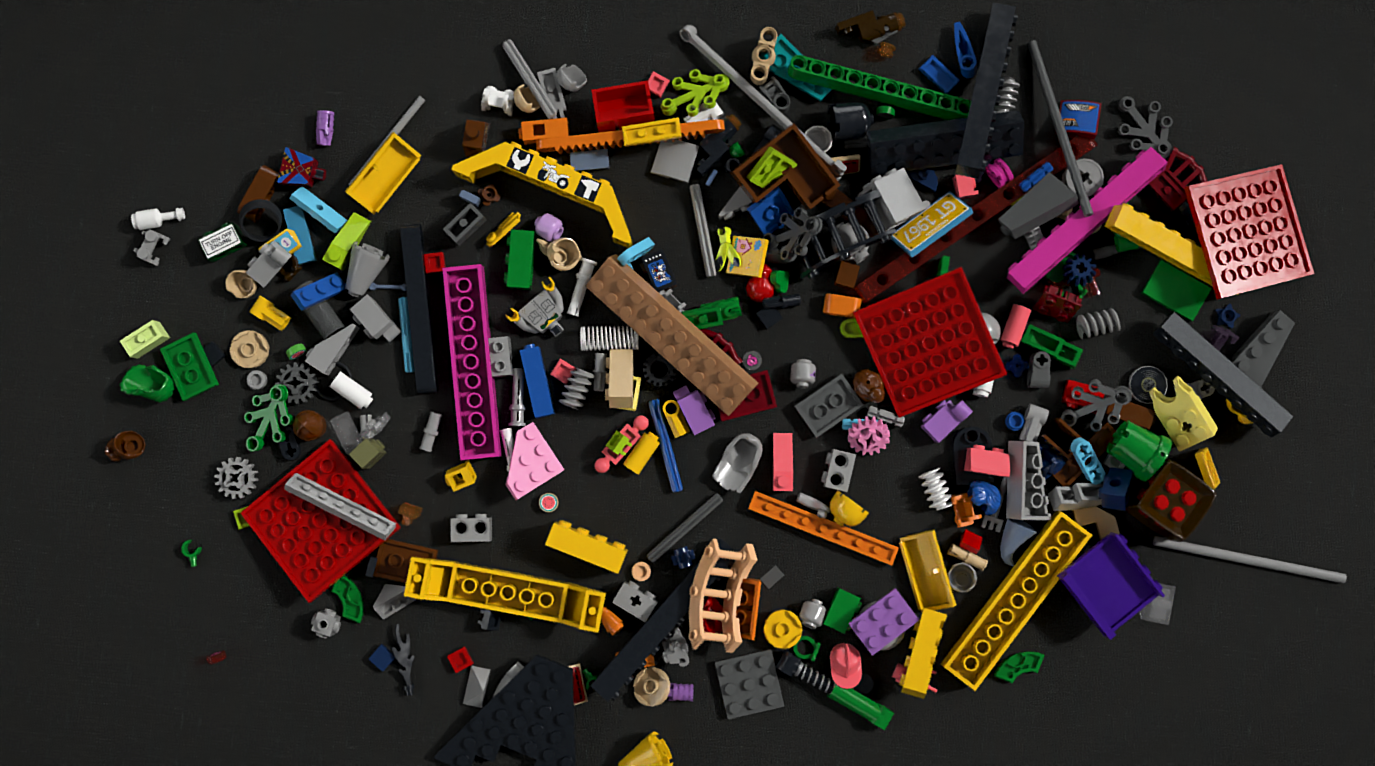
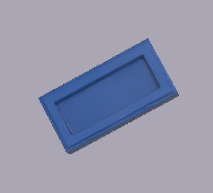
(939, 75)

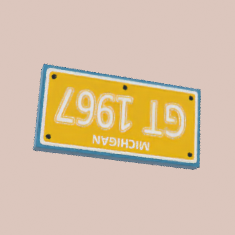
(931, 224)

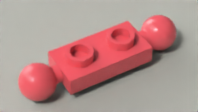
(640, 423)

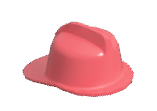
(845, 665)

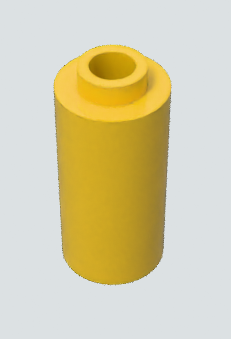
(641, 452)

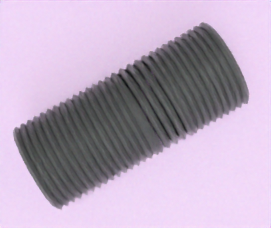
(323, 317)

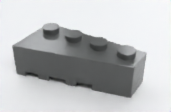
(1263, 346)

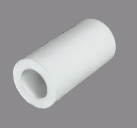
(351, 390)

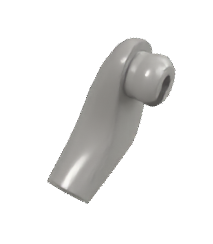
(813, 504)

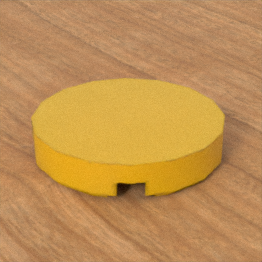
(782, 623)

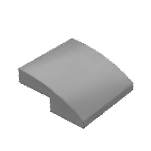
(675, 160)

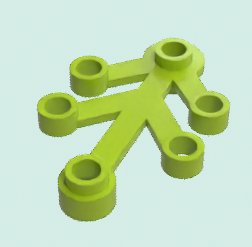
(697, 92)

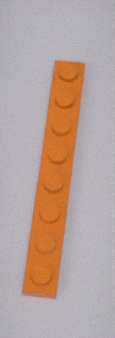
(823, 528)

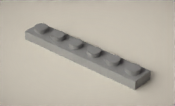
(340, 506)

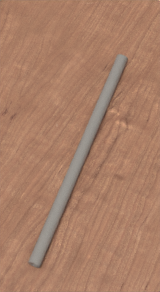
(1250, 559)

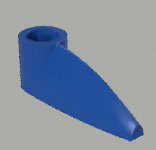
(964, 52)

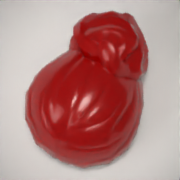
(761, 287)
(713, 605)

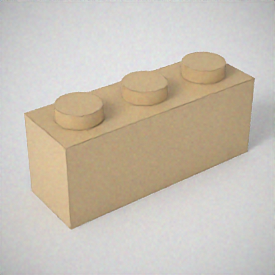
(620, 378)

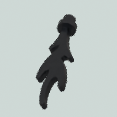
(402, 658)

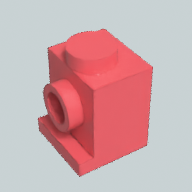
(964, 187)

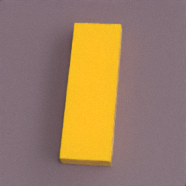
(651, 132)

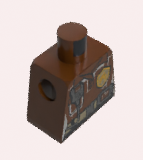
(475, 137)

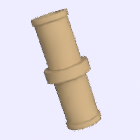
(967, 557)

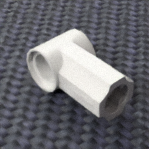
(705, 114)

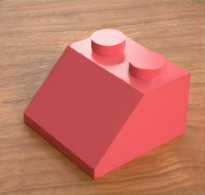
(987, 462)

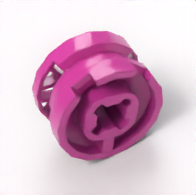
(999, 172)

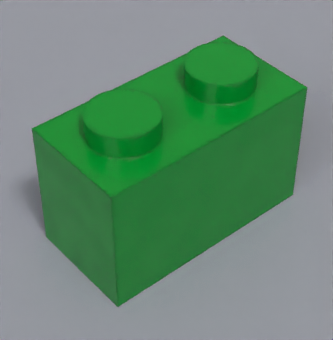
(842, 610)

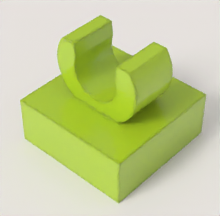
(618, 442)

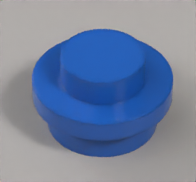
(1014, 421)

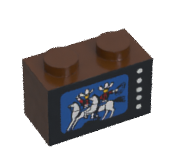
(658, 271)

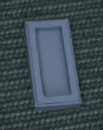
(589, 160)

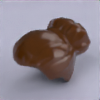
(125, 446)

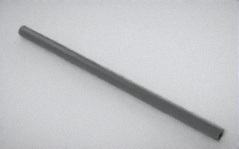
(1060, 129)

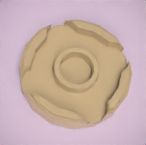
(249, 349)
(651, 686)

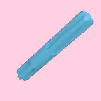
(406, 335)

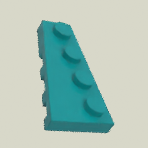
(784, 53)

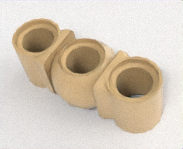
(763, 47)

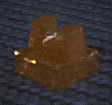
(409, 513)

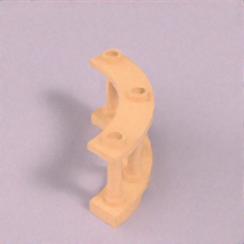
(732, 594)

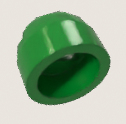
(736, 151)

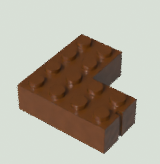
(805, 180)

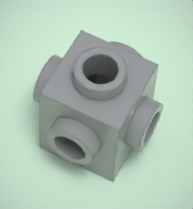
(332, 620)

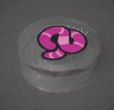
(752, 360)

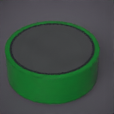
(885, 112)

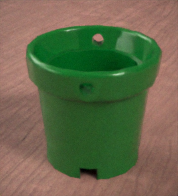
(1139, 449)

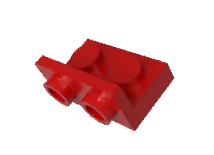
(1073, 403)

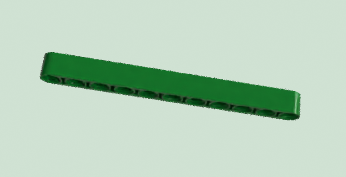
(880, 85)

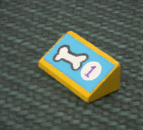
(286, 239)

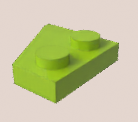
(770, 167)

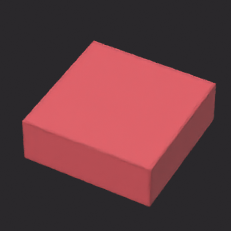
(657, 84)
(562, 371)

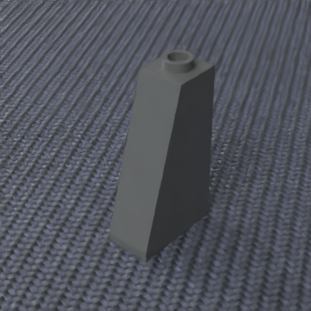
(1039, 205)

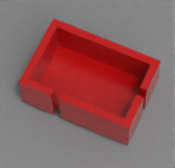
(622, 106)

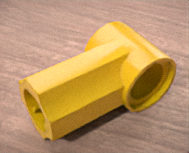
(266, 311)
(676, 420)

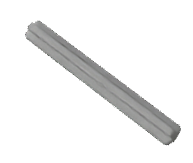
(529, 79)
(703, 230)

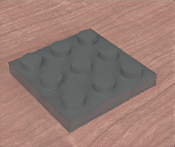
(749, 684)

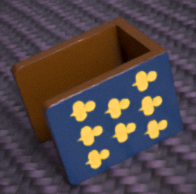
(1056, 449)

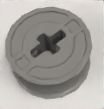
(1091, 171)

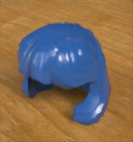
(985, 495)

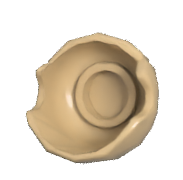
(525, 99)
(241, 284)

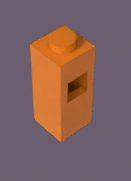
(542, 129)

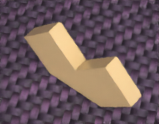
(1104, 521)

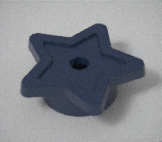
(1227, 311)

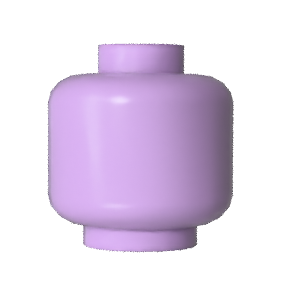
(548, 227)

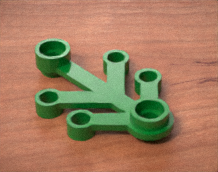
(270, 416)

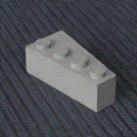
(1025, 485)

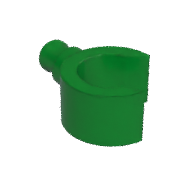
(192, 557)
(588, 676)

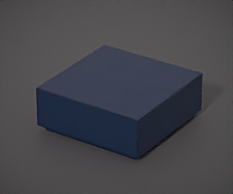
(382, 657)

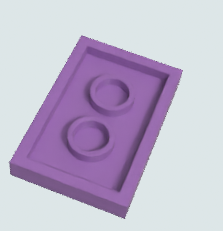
(883, 621)

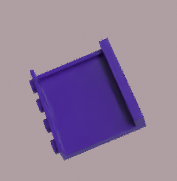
(1110, 583)

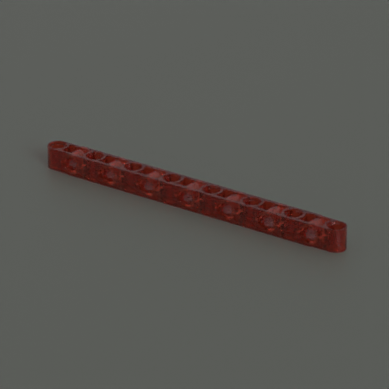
(986, 209)

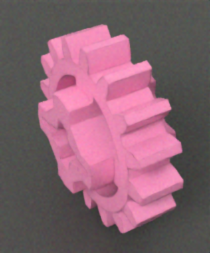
(867, 435)

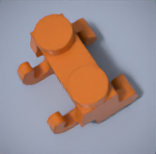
(964, 509)

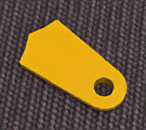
(511, 221)

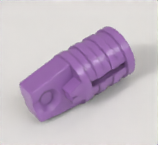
(324, 127)
(681, 692)

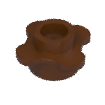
(490, 189)

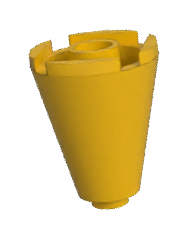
(648, 753)

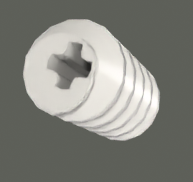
(935, 488)

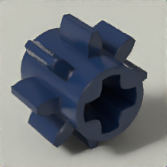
(683, 557)

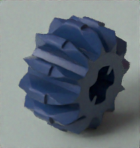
(1072, 270)

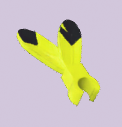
(726, 250)

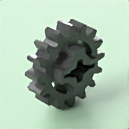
(296, 374)

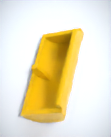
(383, 173)
(926, 571)

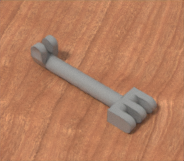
(993, 519)

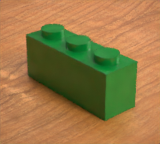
(520, 259)

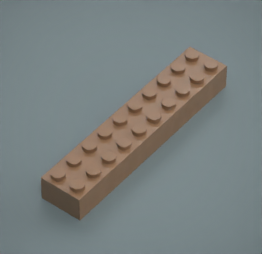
(671, 334)

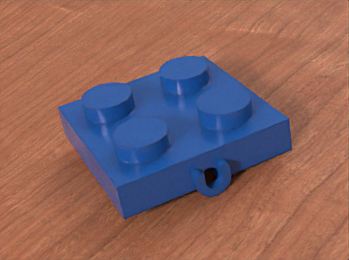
(769, 210)

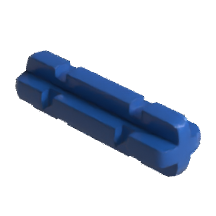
(1036, 176)

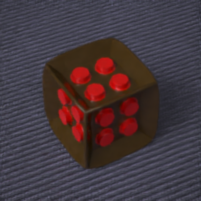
(1171, 501)

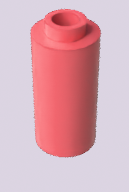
(1015, 326)

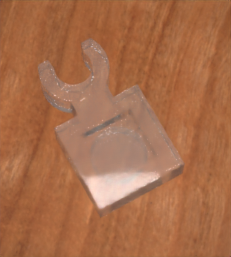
(375, 426)

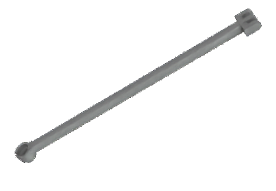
(689, 33)

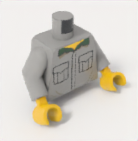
(541, 312)

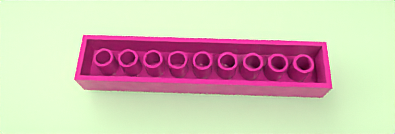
(471, 362)

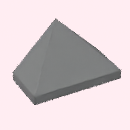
(391, 600)
(476, 686)

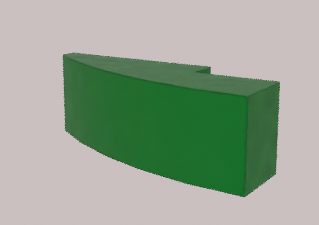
(1053, 345)

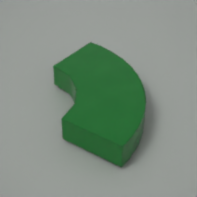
(350, 598)
(1017, 664)

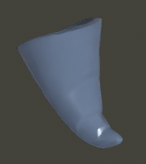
(1015, 534)

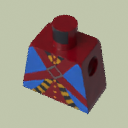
(299, 170)

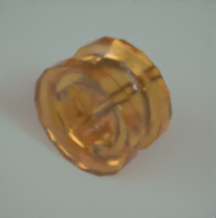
(886, 49)

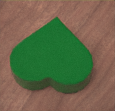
(780, 280)

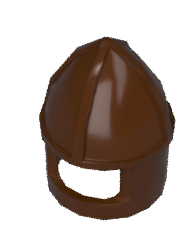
(309, 425)

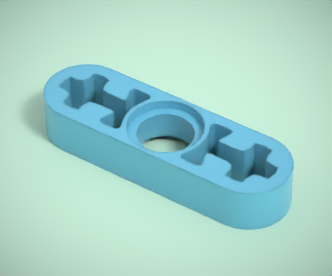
(636, 251)
(1082, 456)

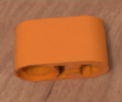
(841, 305)

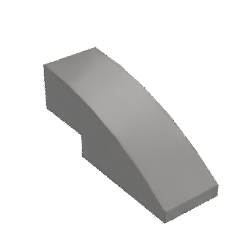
(1075, 497)

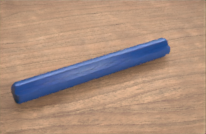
(665, 445)

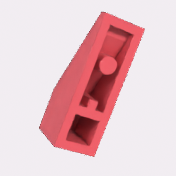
(782, 462)

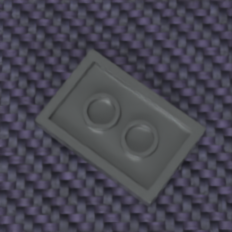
(828, 405)

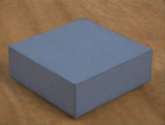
(470, 198)

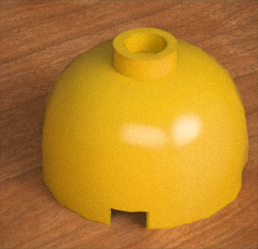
(846, 510)

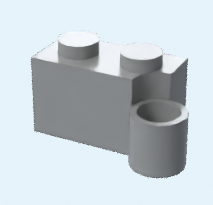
(268, 263)
(374, 319)

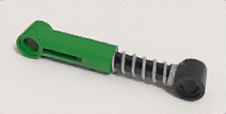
(849, 698)

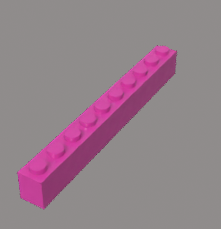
(1078, 228)

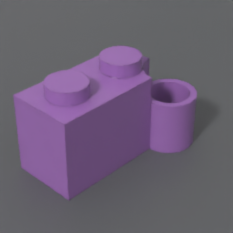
(694, 409)
(945, 419)

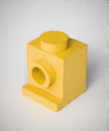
(457, 482)

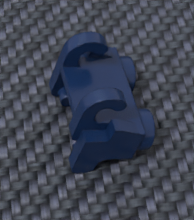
(1051, 462)

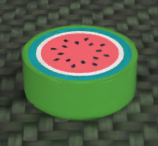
(296, 351)

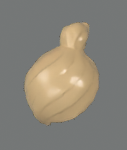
(561, 252)

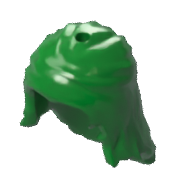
(147, 382)

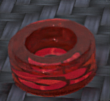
(216, 657)

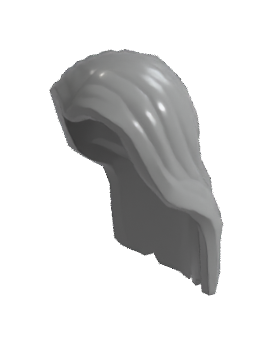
(738, 462)

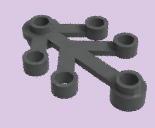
(1147, 129)
(811, 227)
(1098, 403)

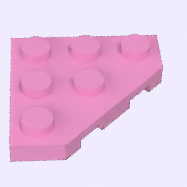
(530, 462)

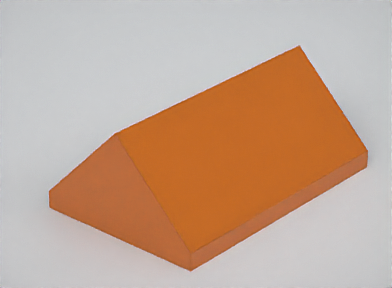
(748, 607)

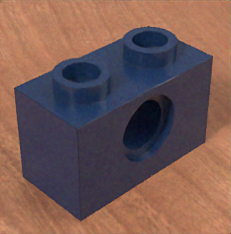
(1117, 489)

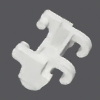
(499, 99)

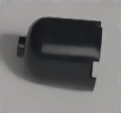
(849, 121)

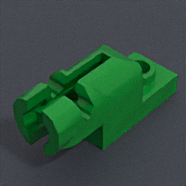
(714, 313)

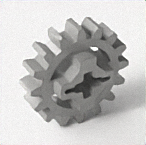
(230, 472)

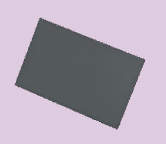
(772, 577)

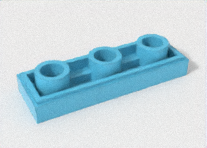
(318, 209)

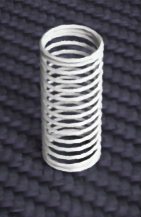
(634, 342)

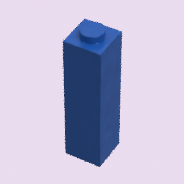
(537, 381)

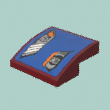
(1080, 117)

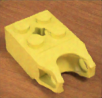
(1183, 408)

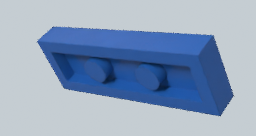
(318, 291)

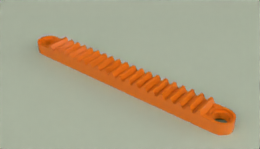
(616, 137)

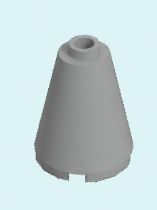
(364, 267)

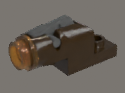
(870, 28)

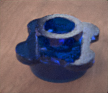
(1017, 372)

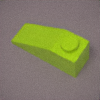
(340, 248)

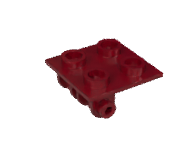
(1056, 306)

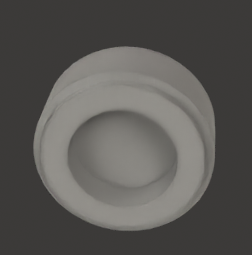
(256, 380)

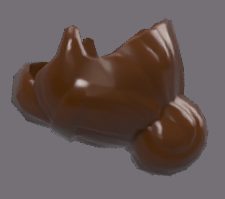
(869, 392)

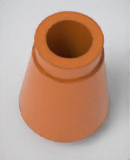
(611, 622)

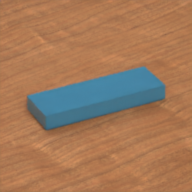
(297, 222)

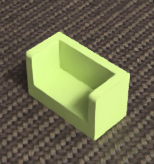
(144, 339)

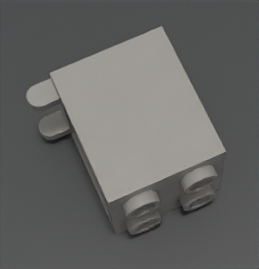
(898, 198)

